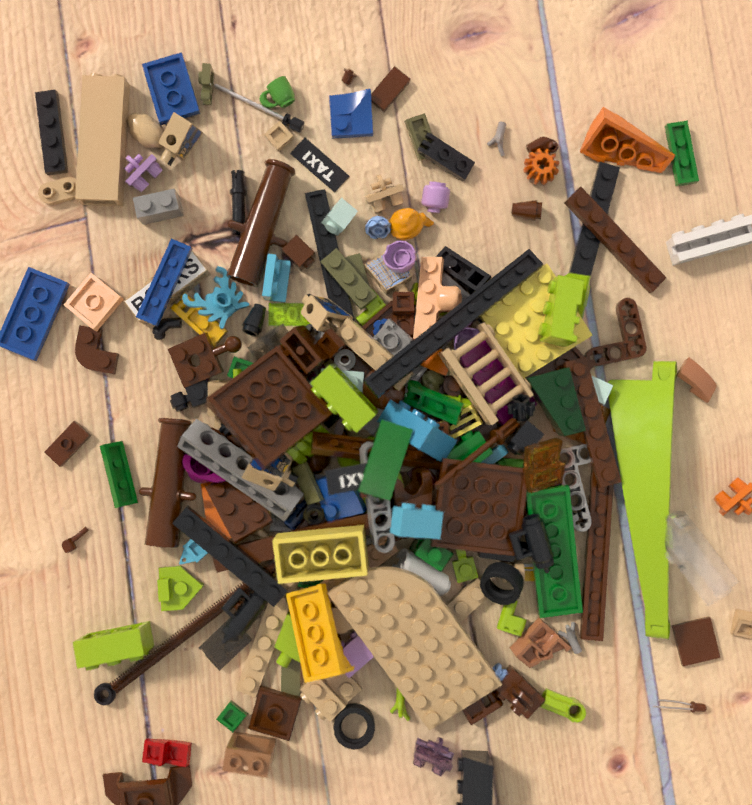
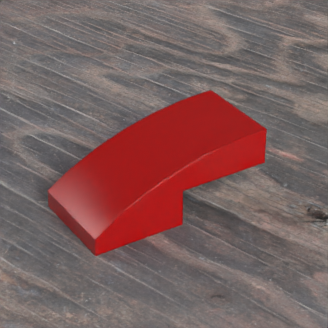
(166, 752)

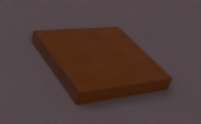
(695, 641)

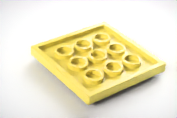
(518, 321)

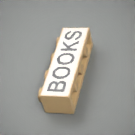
(191, 276)

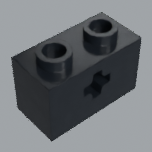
(523, 437)

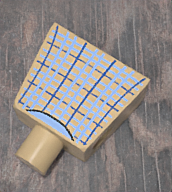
(387, 279)

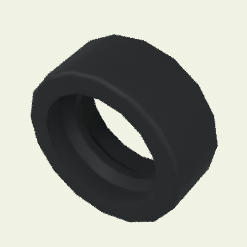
(506, 572)
(354, 743)

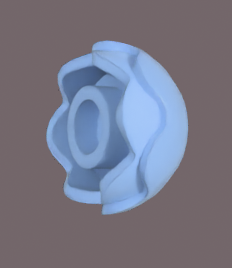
(378, 227)

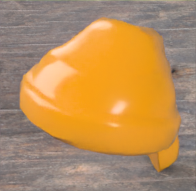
(408, 223)

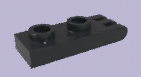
(446, 157)

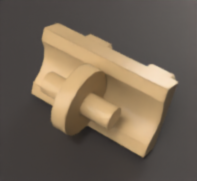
(393, 192)

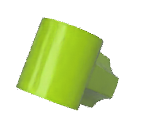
(561, 705)

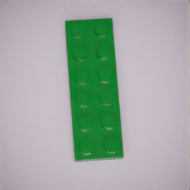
(558, 590)

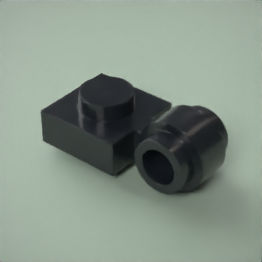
(196, 395)

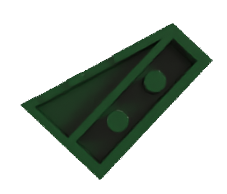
(558, 400)

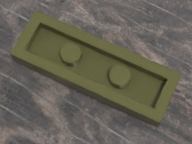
(348, 279)

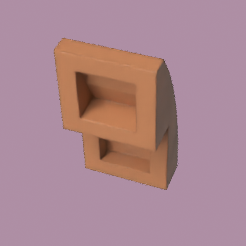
(701, 382)

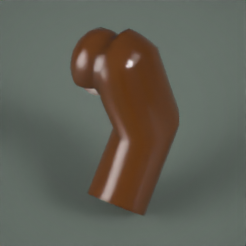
(542, 143)

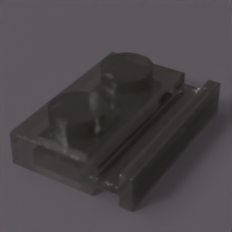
(221, 653)

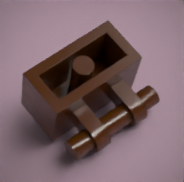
(303, 347)

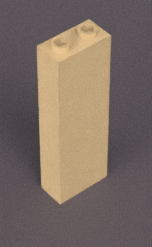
(102, 140)

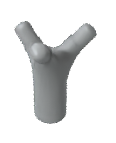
(498, 138)
(571, 637)

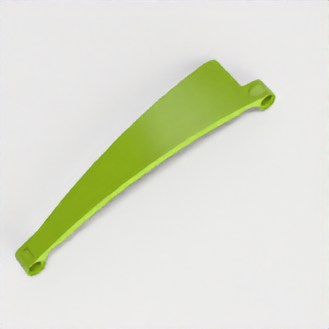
(643, 442)

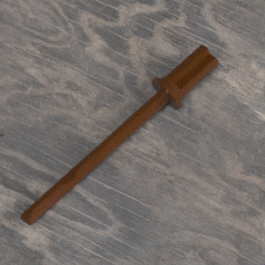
(498, 436)

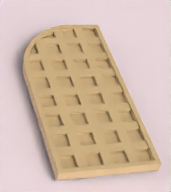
(416, 641)

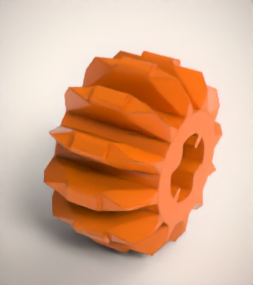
(549, 169)

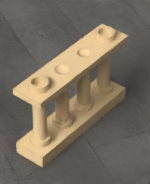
(464, 375)

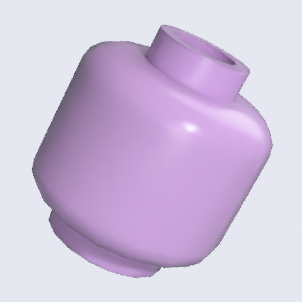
(435, 196)

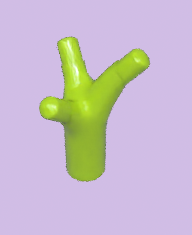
(400, 705)

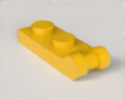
(198, 322)

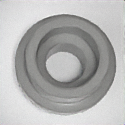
(344, 352)

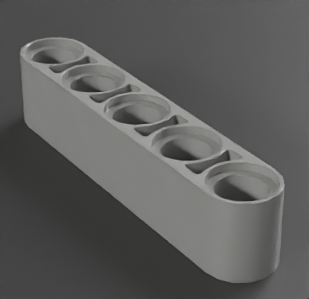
(374, 510)

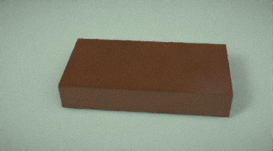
(389, 89)

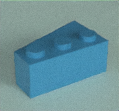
(424, 435)

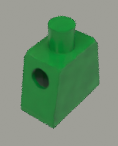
(434, 556)

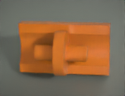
(741, 490)

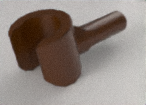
(68, 545)

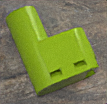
(371, 310)
(509, 622)

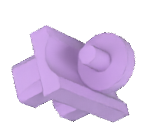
(135, 178)

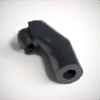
(164, 325)

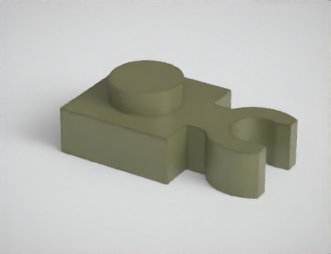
(206, 78)

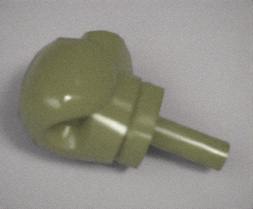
(432, 380)

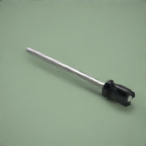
(295, 123)

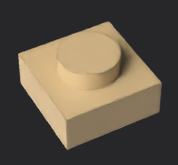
(278, 136)

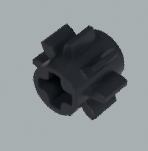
(521, 407)

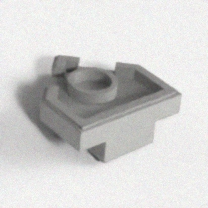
(392, 337)

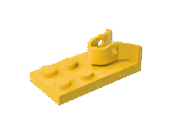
(316, 634)

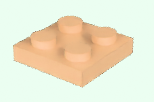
(93, 302)

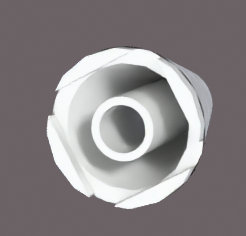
(413, 563)

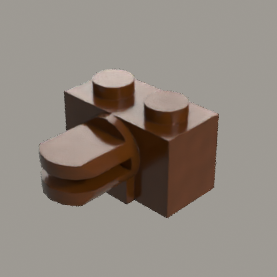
(519, 693)

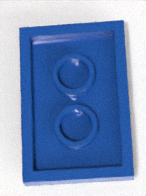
(170, 87)

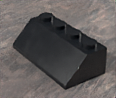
(476, 778)

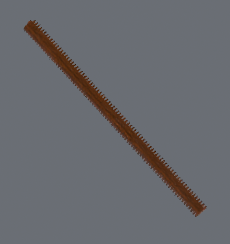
(181, 637)

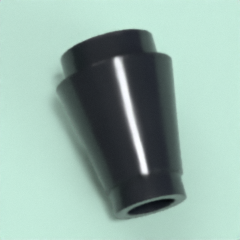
(254, 321)

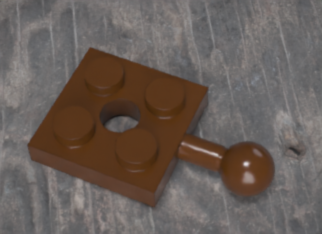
(209, 361)

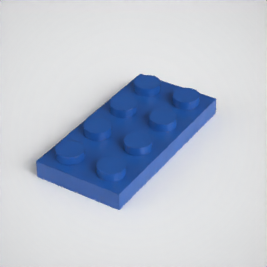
(32, 313)

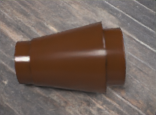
(528, 210)

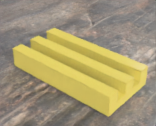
(474, 415)

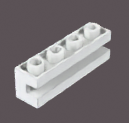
(710, 240)

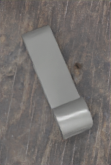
(576, 487)

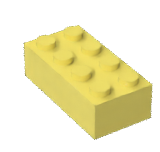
(321, 554)

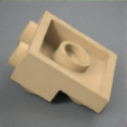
(330, 694)

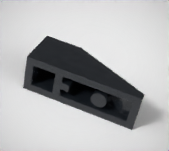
(462, 271)

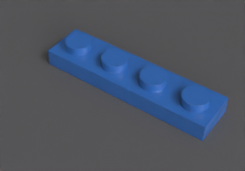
(164, 282)

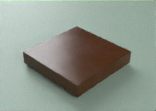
(274, 713)

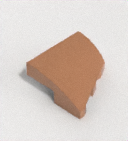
(538, 644)

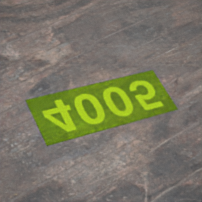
(286, 313)

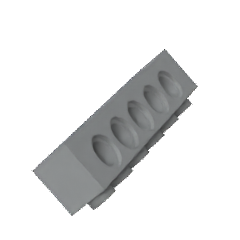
(229, 470)

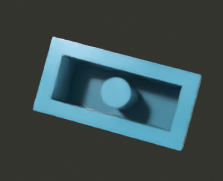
(416, 522)

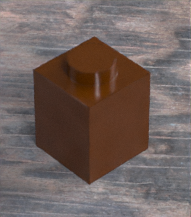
(299, 253)

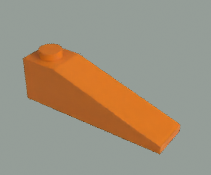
(622, 143)

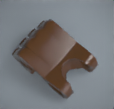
(417, 492)

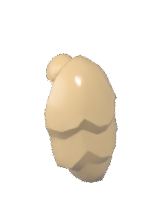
(145, 130)

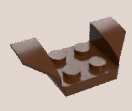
(149, 792)

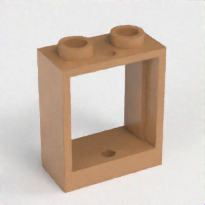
(249, 751)

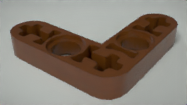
(625, 345)

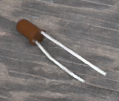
(698, 707)

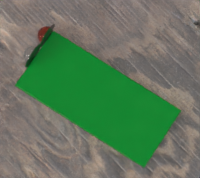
(385, 461)

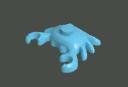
(220, 303)

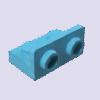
(276, 279)

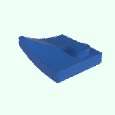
(351, 115)
(341, 504)

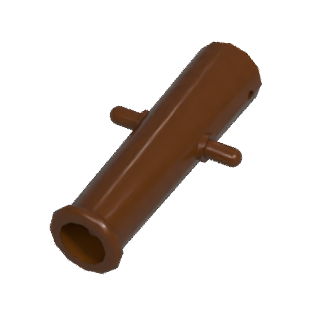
(259, 229)
(167, 486)

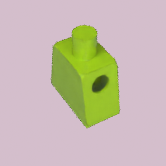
(287, 643)

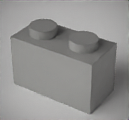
(158, 206)

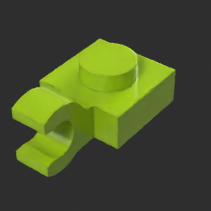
(464, 567)

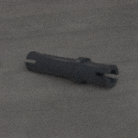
(238, 198)

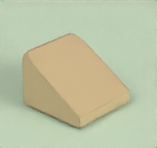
(742, 624)

